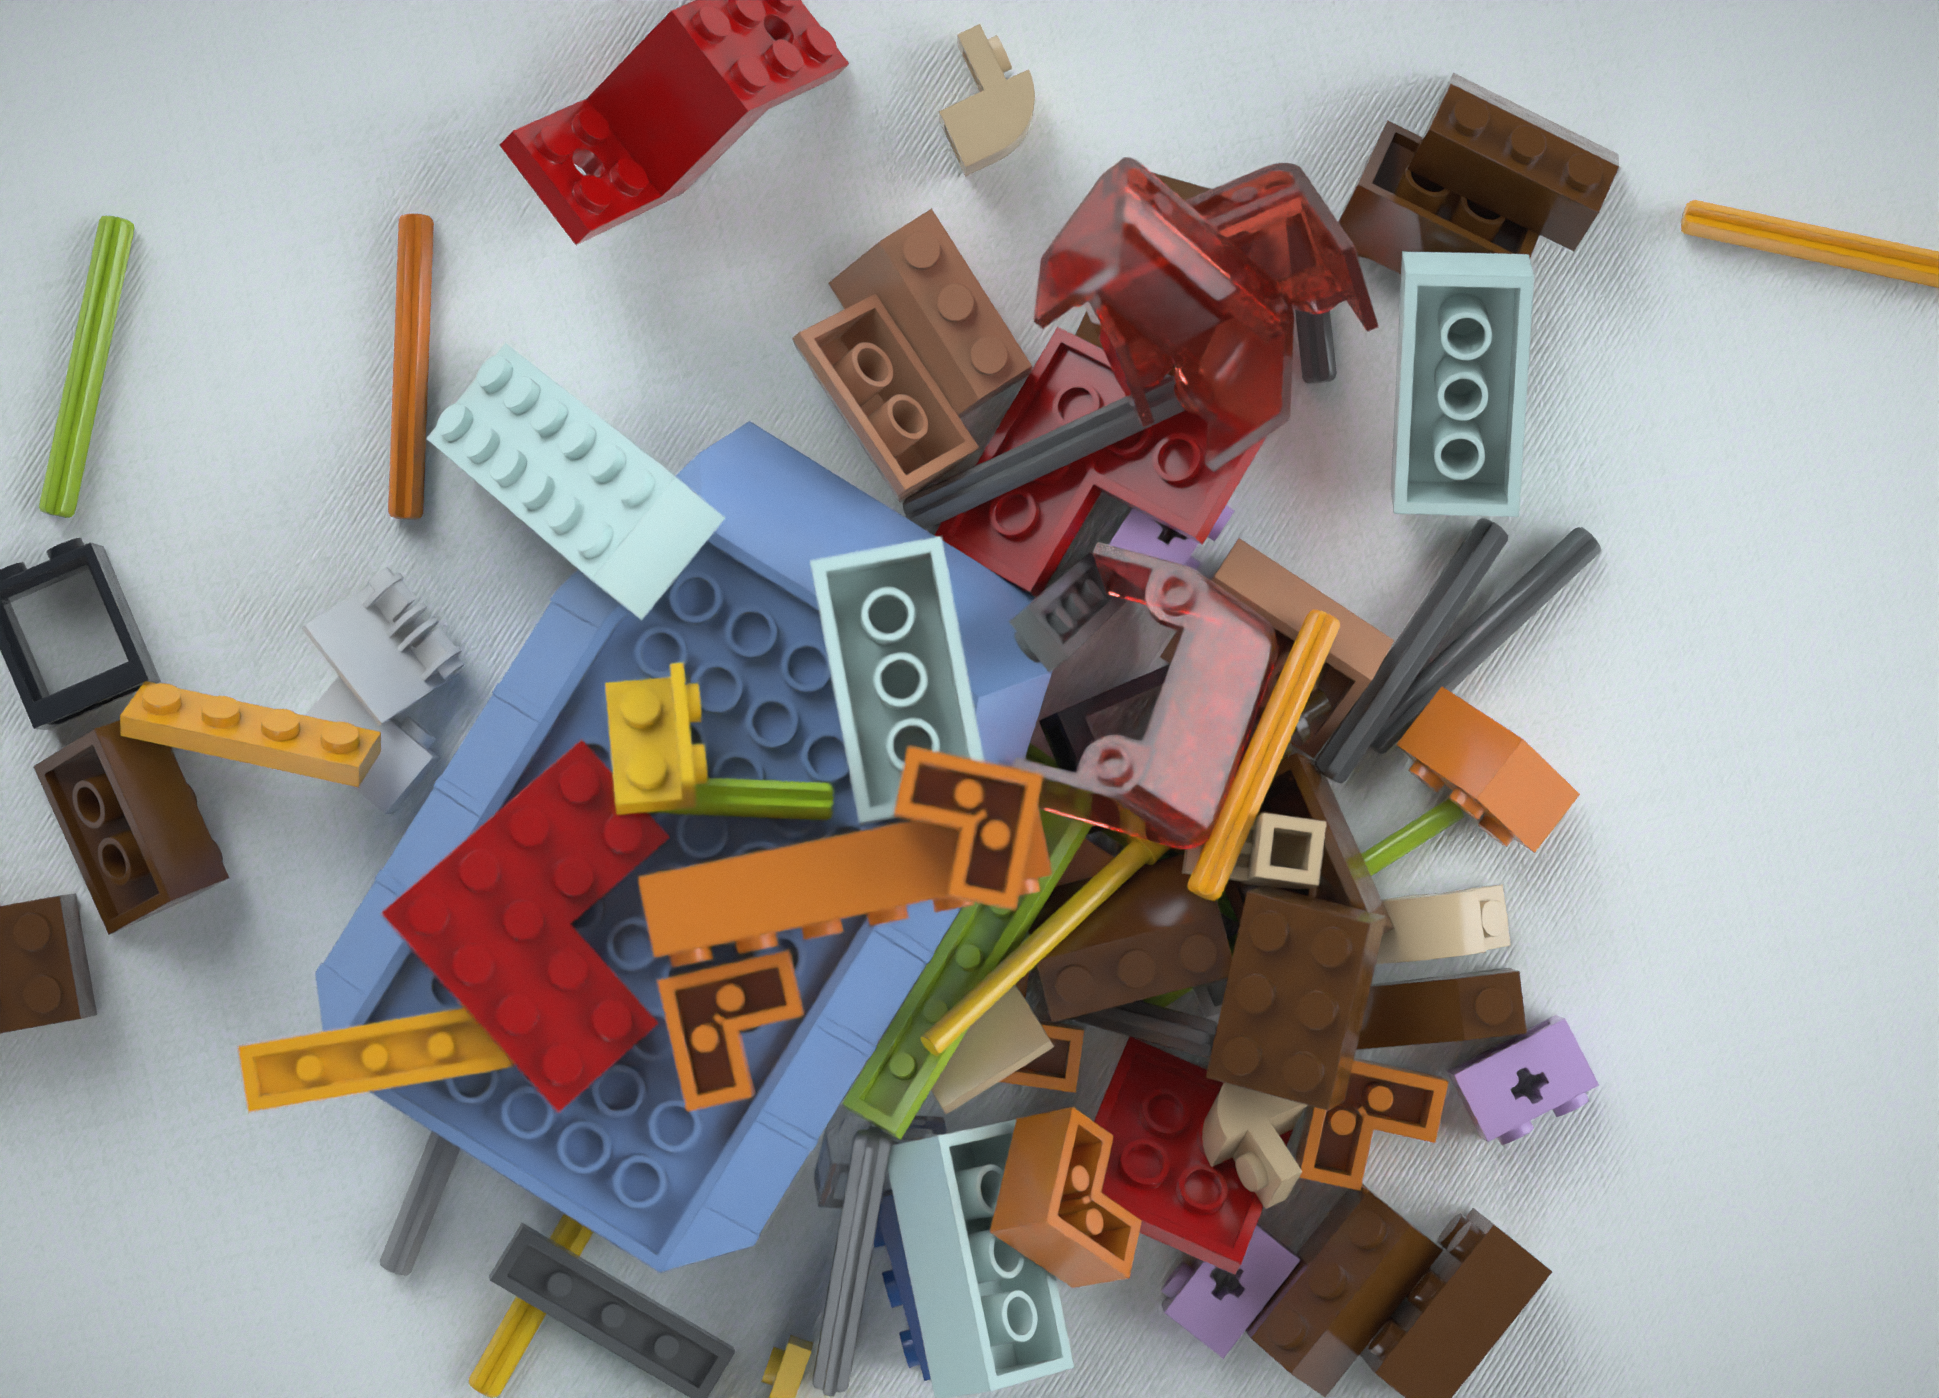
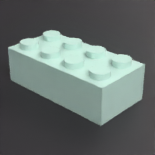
(1461, 383)
(894, 664)
(979, 1303)

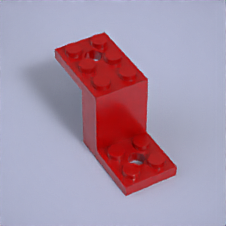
(671, 109)

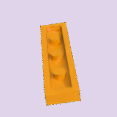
(251, 733)
(366, 1059)

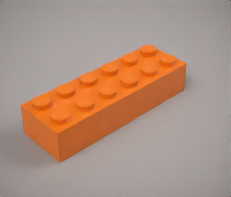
(810, 888)

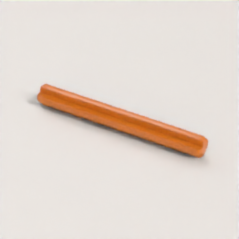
(410, 366)

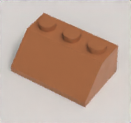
(938, 311)
(885, 396)
(1285, 603)

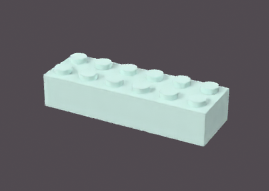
(575, 480)

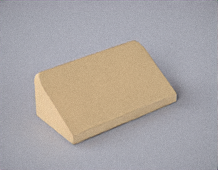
(992, 1050)

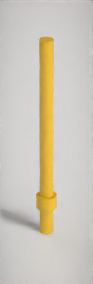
(1041, 942)

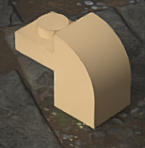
(996, 118)
(1276, 853)
(1445, 925)
(1248, 1129)

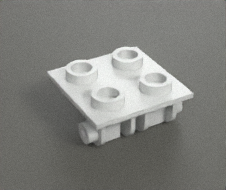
(385, 646)

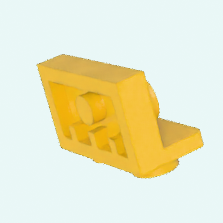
(652, 743)

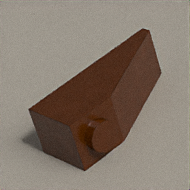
(1443, 1009)

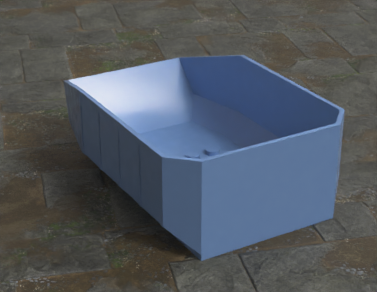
(754, 641)

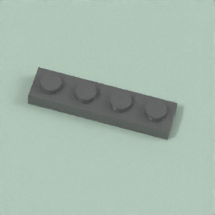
(1065, 615)
(611, 1313)

